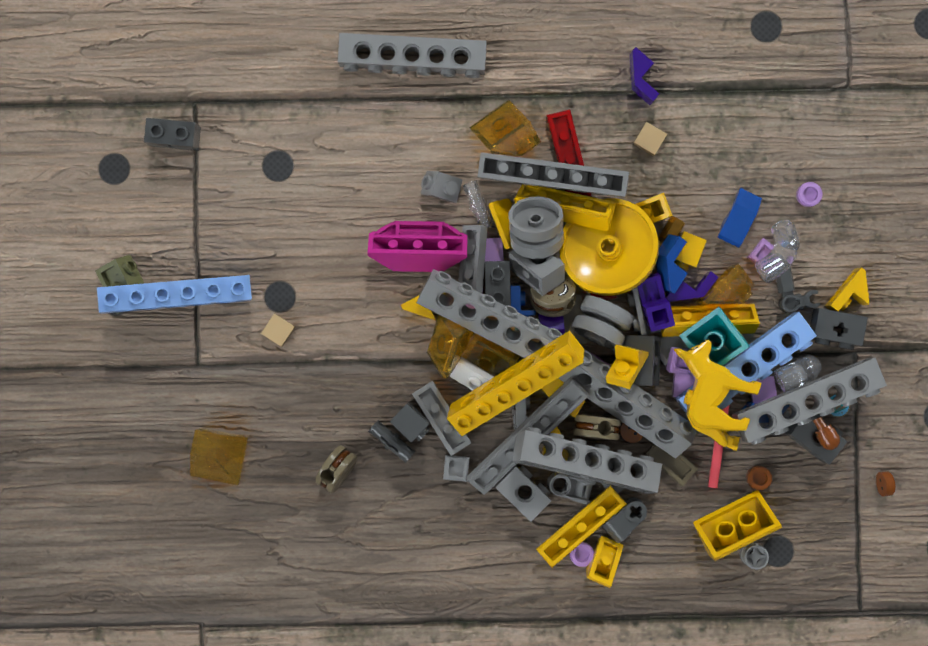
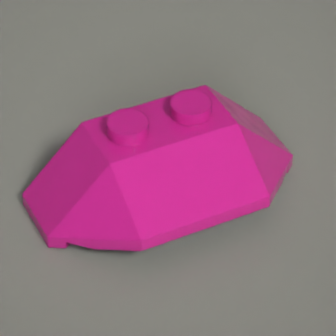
(417, 246)

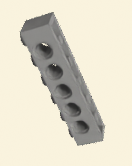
(352, 43)
(553, 175)
(477, 319)
(870, 383)
(633, 407)
(527, 453)

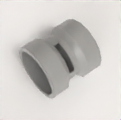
(755, 560)

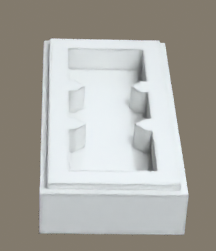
(470, 374)

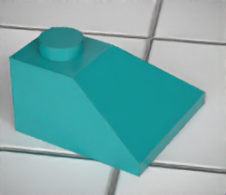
(718, 328)

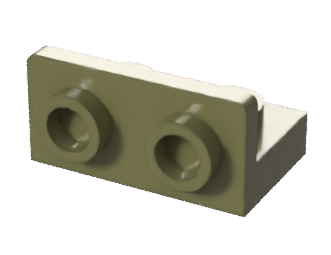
(119, 272)

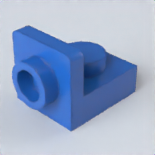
(518, 299)

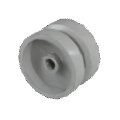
(536, 227)
(602, 322)

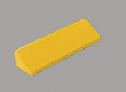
(576, 208)
(741, 315)
(581, 526)

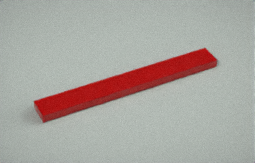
(567, 149)

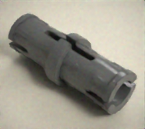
(391, 441)

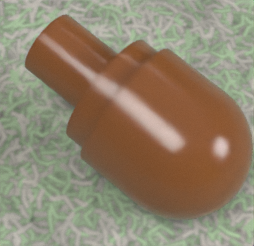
(826, 434)

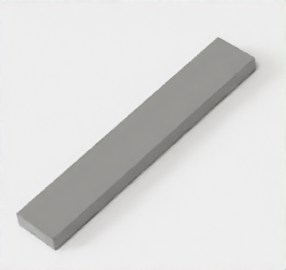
(545, 418)

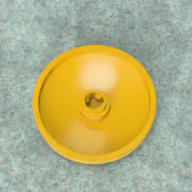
(611, 259)

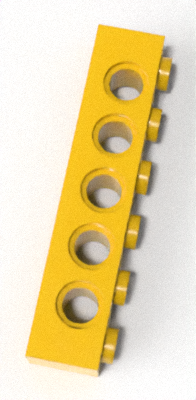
(516, 383)

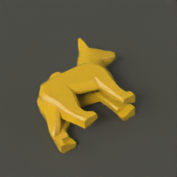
(709, 391)

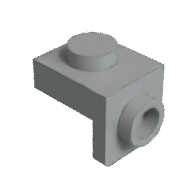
(441, 186)

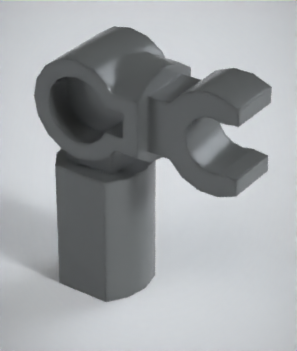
(793, 302)

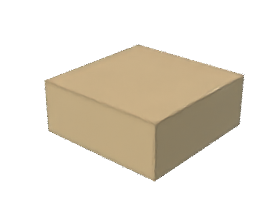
(650, 139)
(278, 330)

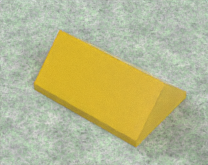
(736, 525)

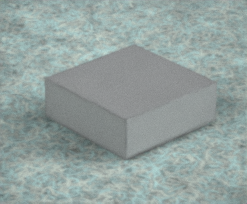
(456, 468)

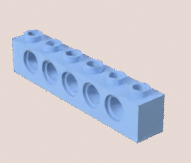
(174, 294)
(801, 337)

